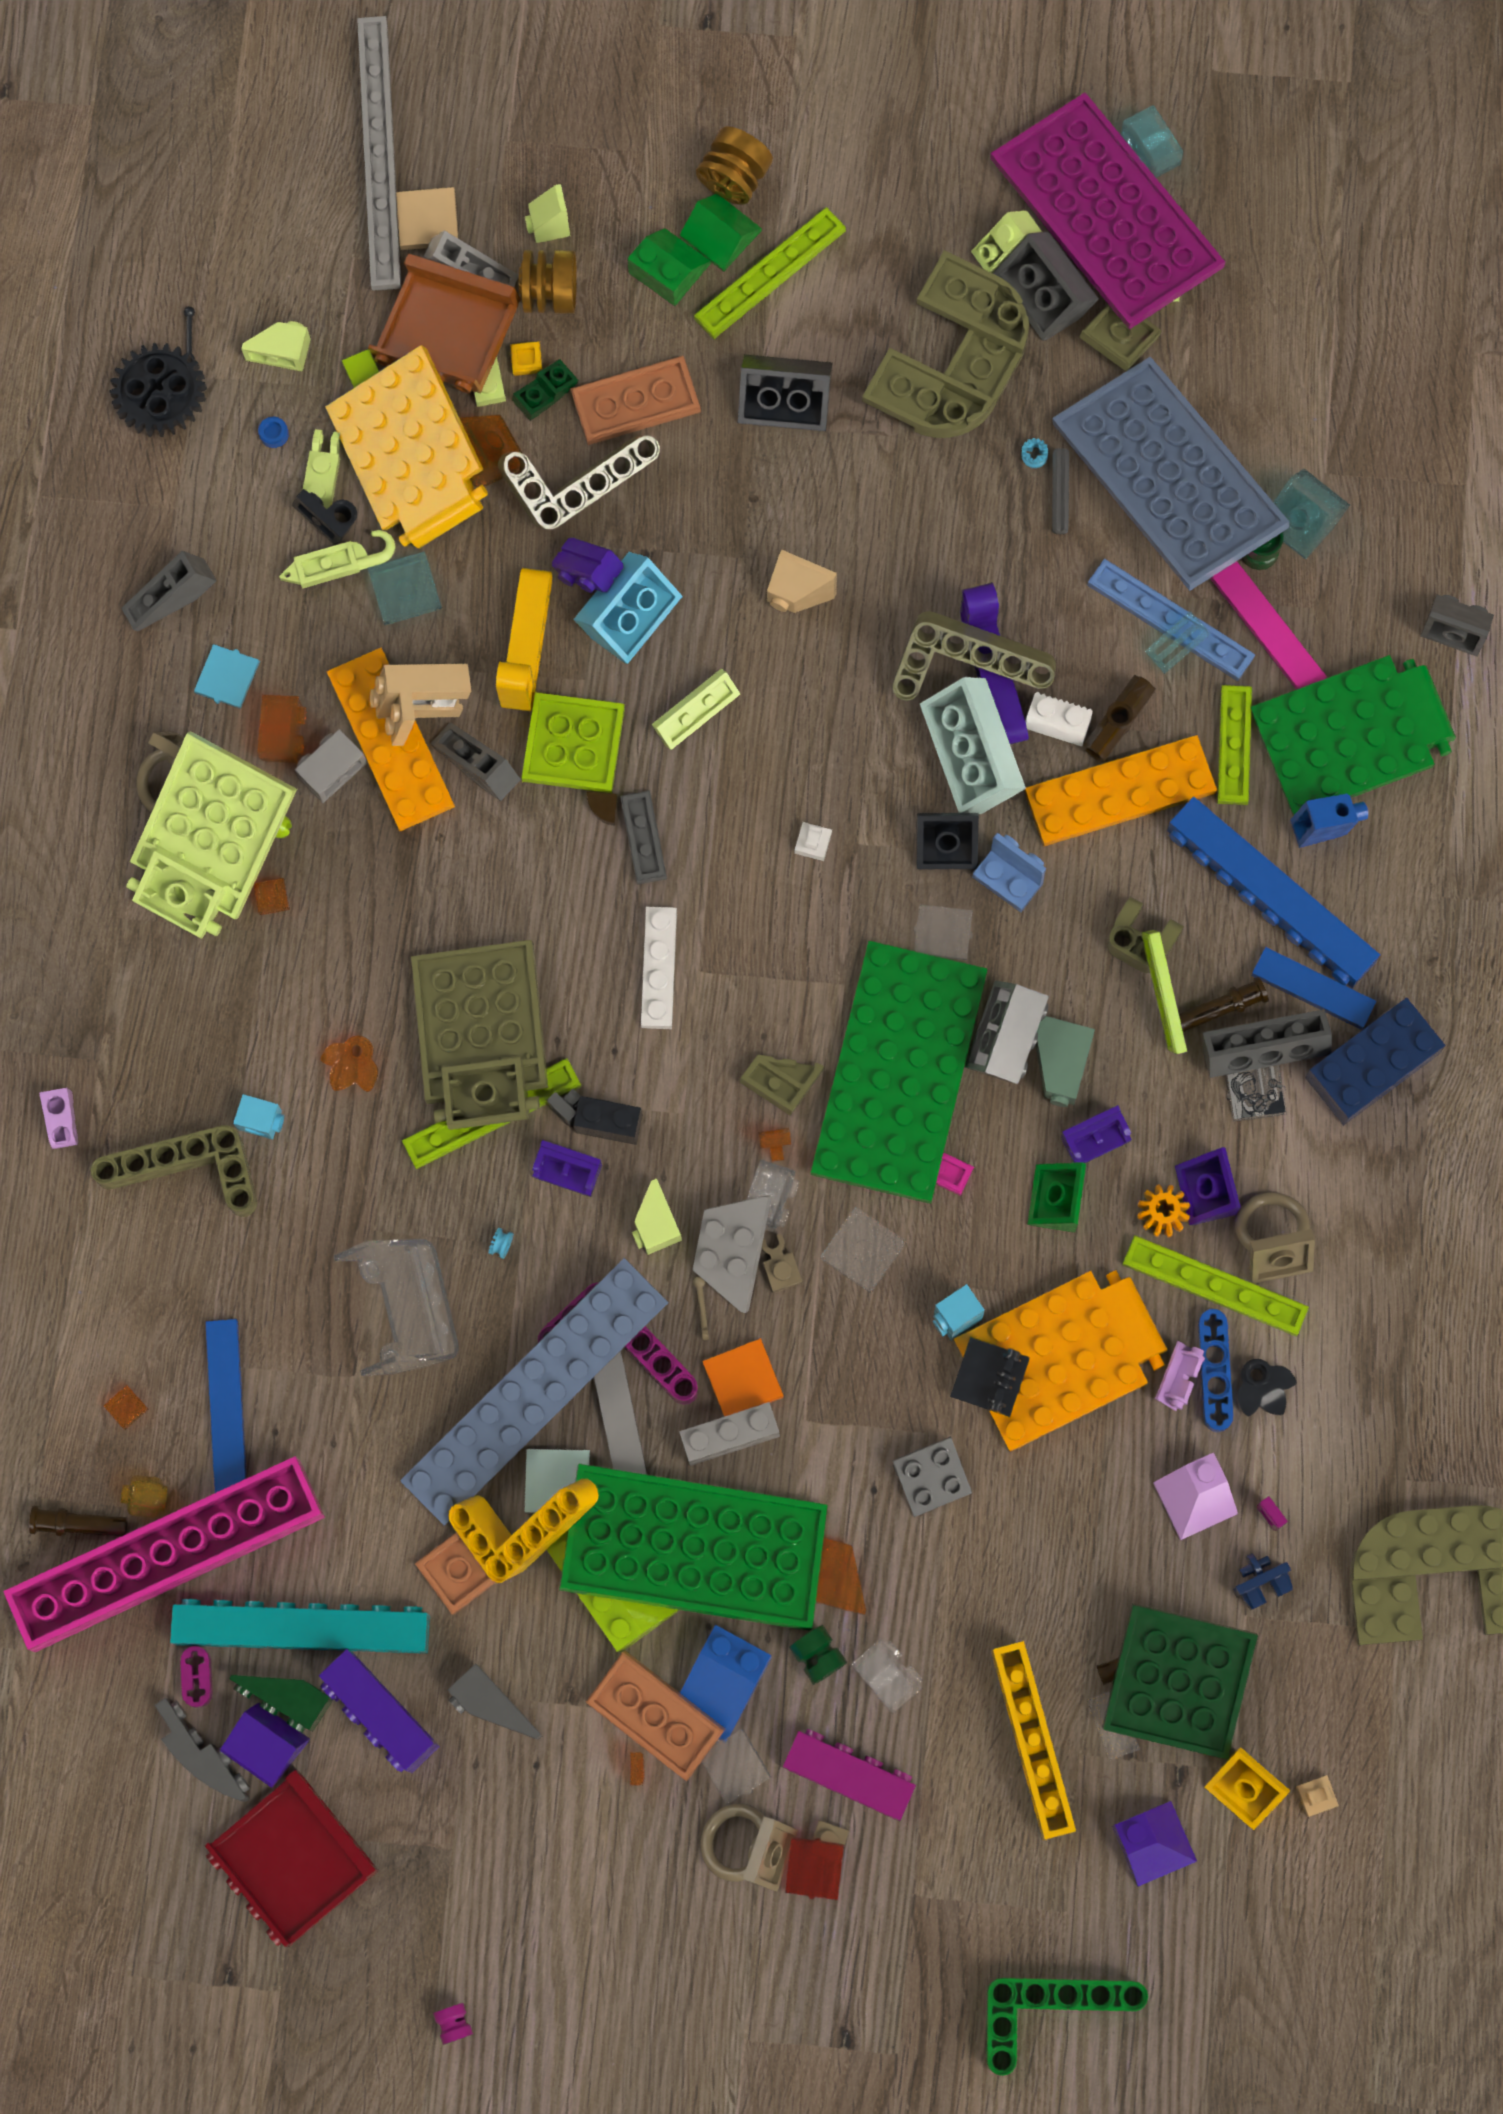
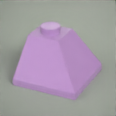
(1196, 1496)

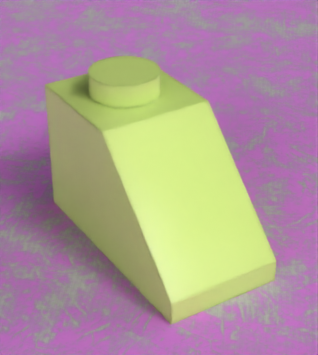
(548, 216)
(279, 346)
(655, 1222)

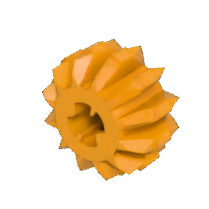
(1169, 1202)

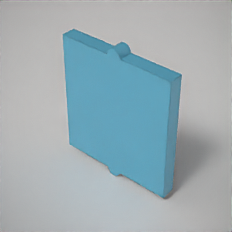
(226, 676)

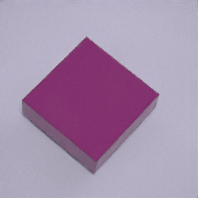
(1271, 1514)

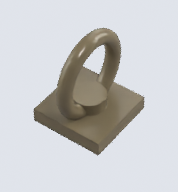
(168, 746)
(1280, 1254)
(766, 1854)

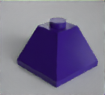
(1154, 1843)

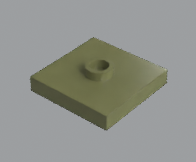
(1116, 341)

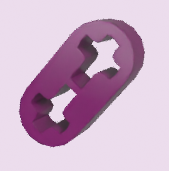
(204, 1676)

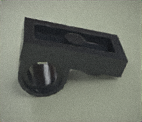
(323, 519)

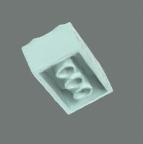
(972, 745)

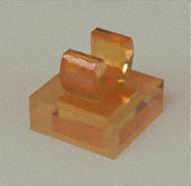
(271, 896)
(775, 1140)

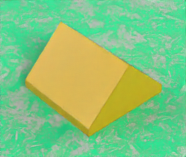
(1247, 1788)

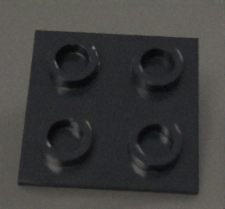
(990, 1377)

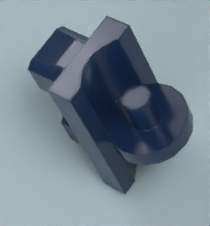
(1250, 1590)

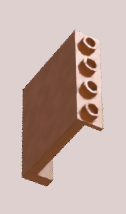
(453, 316)

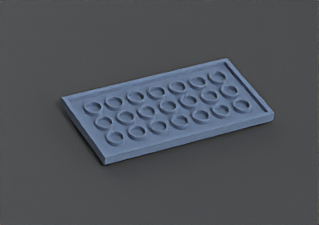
(1170, 473)

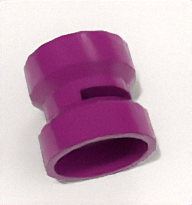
(453, 2023)

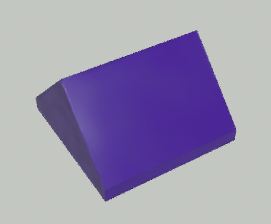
(1208, 1187)
(264, 1744)

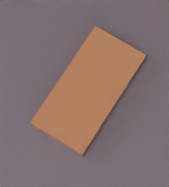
(635, 400)
(655, 1715)

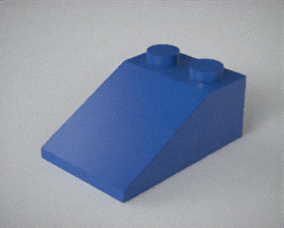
(725, 1677)

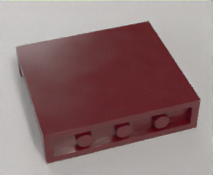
(291, 1860)

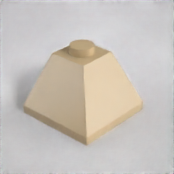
(800, 584)

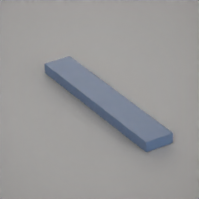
(1164, 614)

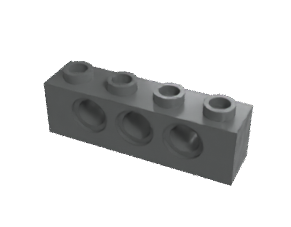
(1267, 1043)

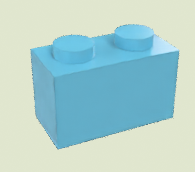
(957, 1313)

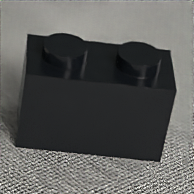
(608, 1120)

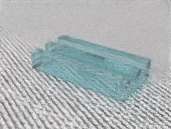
(1165, 637)

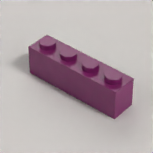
(850, 1776)

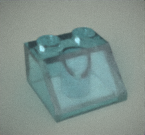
(1311, 512)

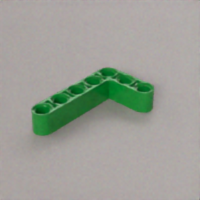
(1049, 2001)

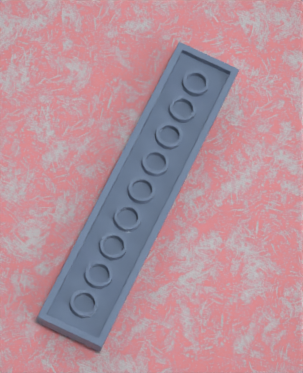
(534, 1390)

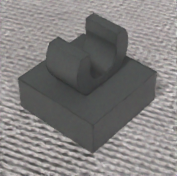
(565, 1107)

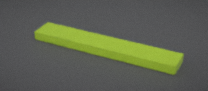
(769, 273)
(439, 1140)
(1215, 1286)

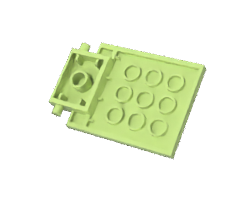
(207, 836)

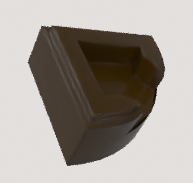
(603, 806)

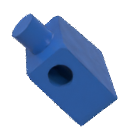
(1326, 819)

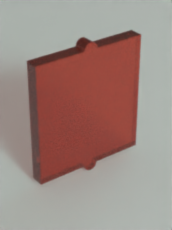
(814, 1868)

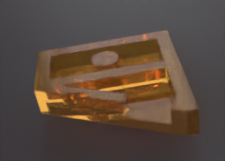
(839, 1578)

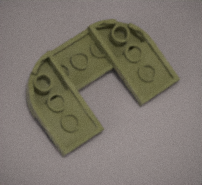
(980, 369)
(1424, 1544)

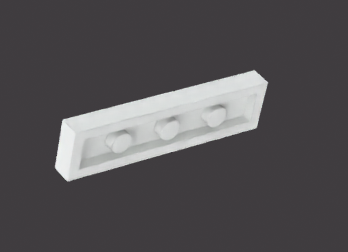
(659, 967)

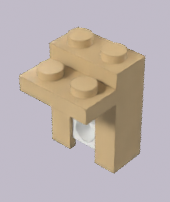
(418, 692)

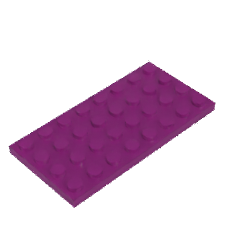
(1107, 210)

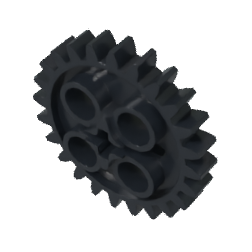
(138, 375)

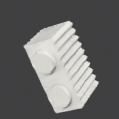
(1058, 719)

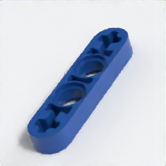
(1218, 1370)

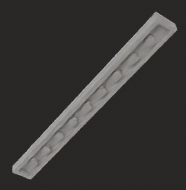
(379, 153)

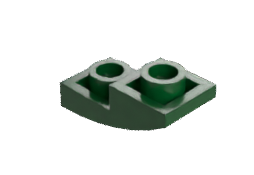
(545, 390)

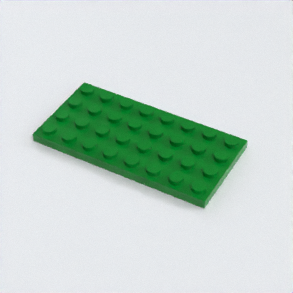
(899, 1072)
(696, 1548)

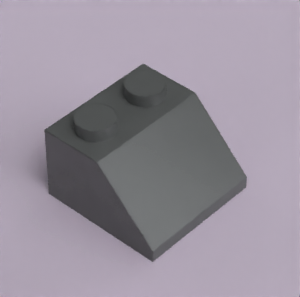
(1457, 624)

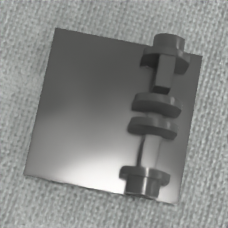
(932, 1476)

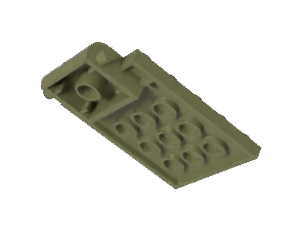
(480, 1033)

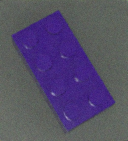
(379, 1711)

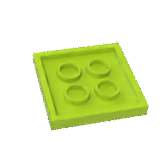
(573, 742)

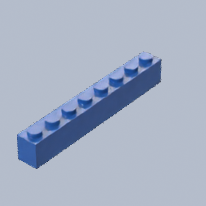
(1272, 892)

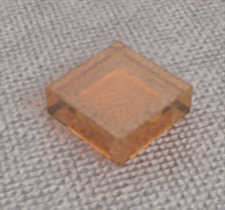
(126, 1407)
(637, 1769)

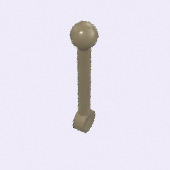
(698, 1282)

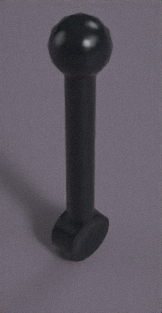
(189, 312)

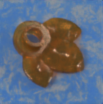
(349, 1068)

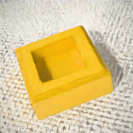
(526, 358)

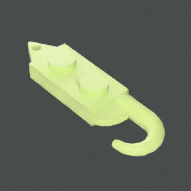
(336, 562)

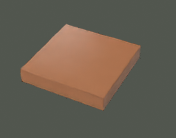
(454, 1573)

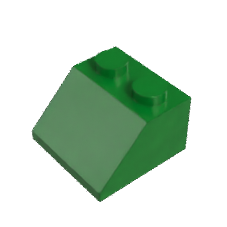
(667, 265)

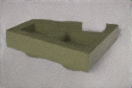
(781, 1081)

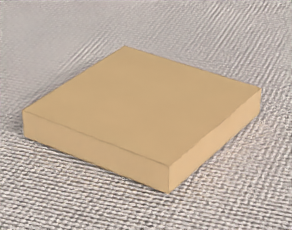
(425, 215)

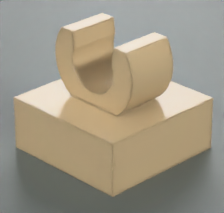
(1317, 1796)

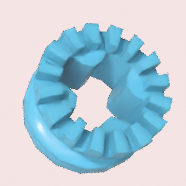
(1039, 460)
(501, 1244)

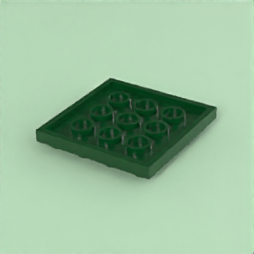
(1179, 1681)

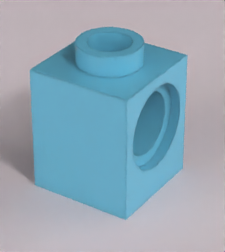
(258, 1117)

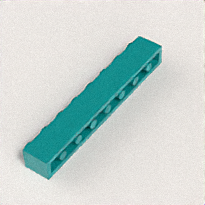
(300, 1628)

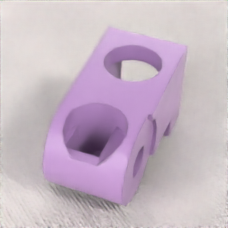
(59, 1117)

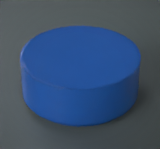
(273, 432)

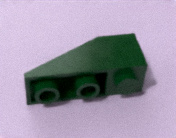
(293, 1697)

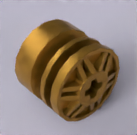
(734, 165)
(549, 281)

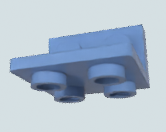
(1011, 872)

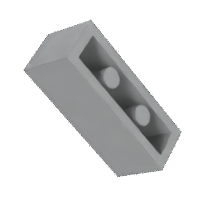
(729, 1434)

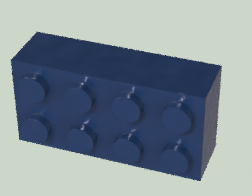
(1375, 1061)

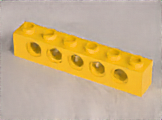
(1033, 1741)

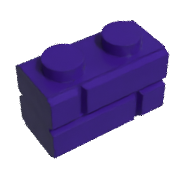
(587, 565)

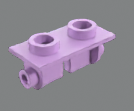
(1175, 1385)

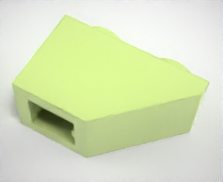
(1004, 239)

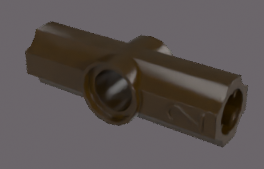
(1128, 704)

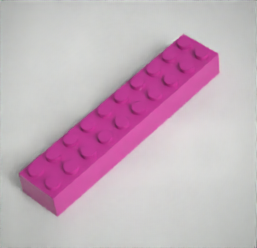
(163, 1554)

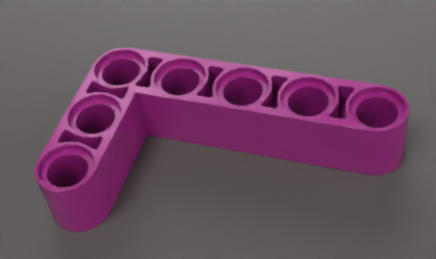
(645, 1358)

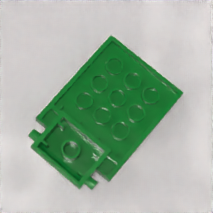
(1354, 731)

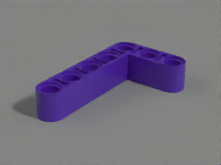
(981, 610)

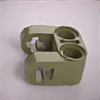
(1123, 927)

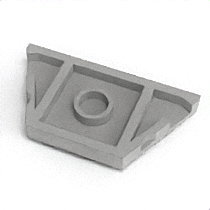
(732, 1247)

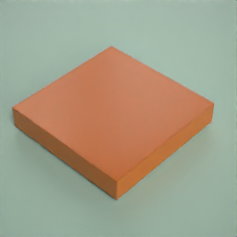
(743, 1378)

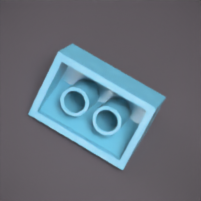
(630, 608)

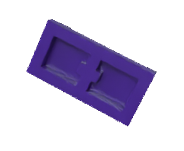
(1096, 1136)
(566, 1168)

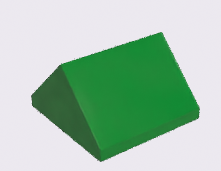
(719, 231)
(1057, 1196)

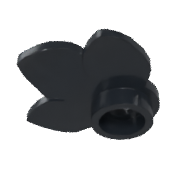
(1267, 1391)

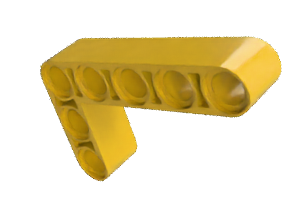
(519, 674)
(507, 1554)

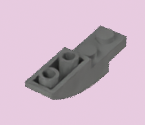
(205, 1764)

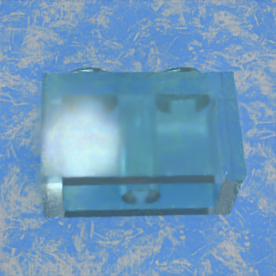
(1152, 141)

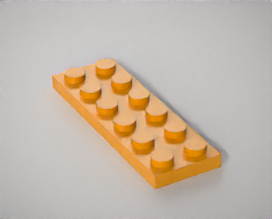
(403, 773)
(1120, 790)

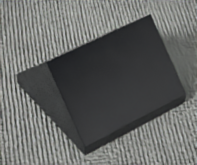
(947, 840)

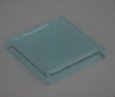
(404, 588)

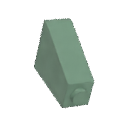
(1062, 1057)

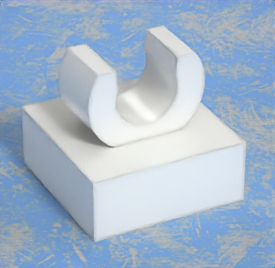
(813, 841)

